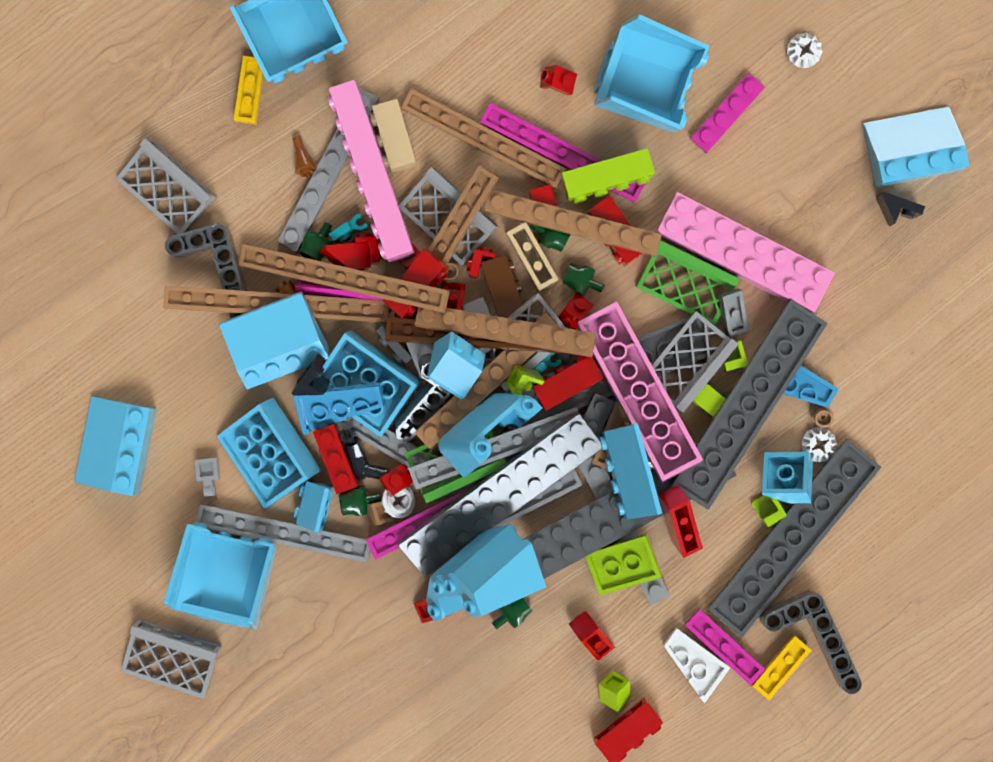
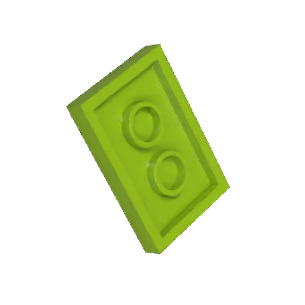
(623, 564)

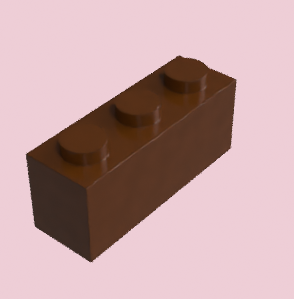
(502, 286)

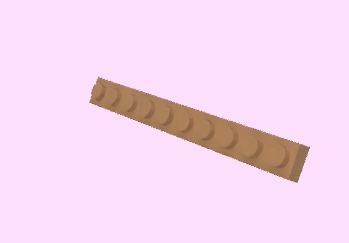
(344, 278)
(244, 301)

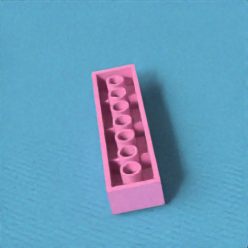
(370, 168)
(744, 253)
(640, 392)

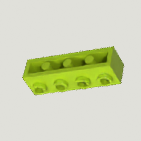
(607, 175)

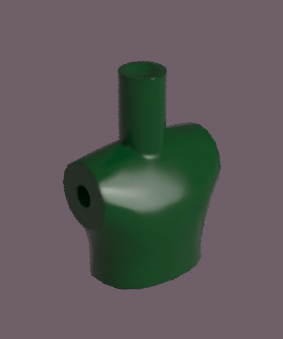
(551, 238)
(314, 241)
(580, 279)
(356, 501)
(513, 614)

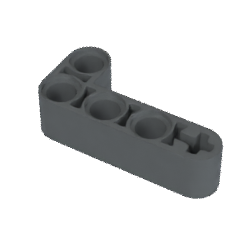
(407, 421)

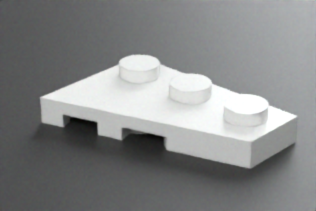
(696, 663)

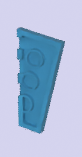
(811, 388)
(337, 405)

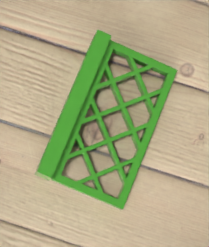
(694, 264)
(455, 482)

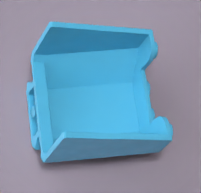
(288, 33)
(649, 73)
(485, 575)
(221, 576)

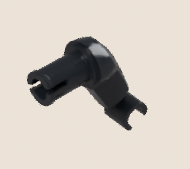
(358, 458)

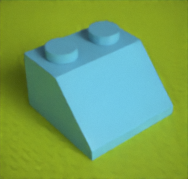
(455, 364)
(788, 476)
(314, 505)

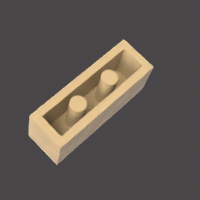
(393, 136)
(532, 257)

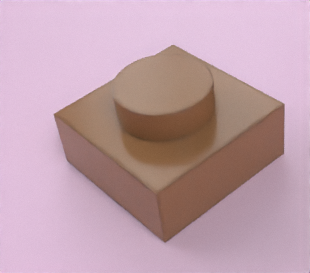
(378, 515)

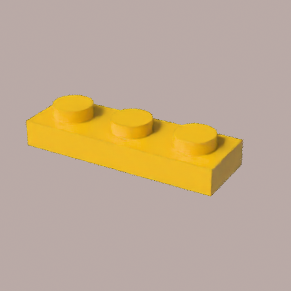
(249, 91)
(781, 667)

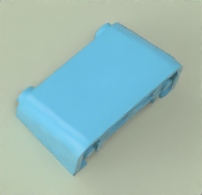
(465, 443)

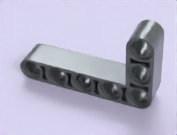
(217, 247)
(821, 633)

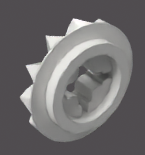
(794, 50)
(822, 434)
(397, 511)

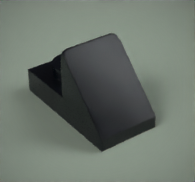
(893, 205)
(311, 380)

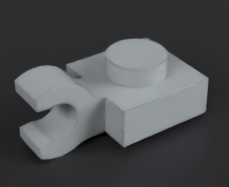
(207, 471)

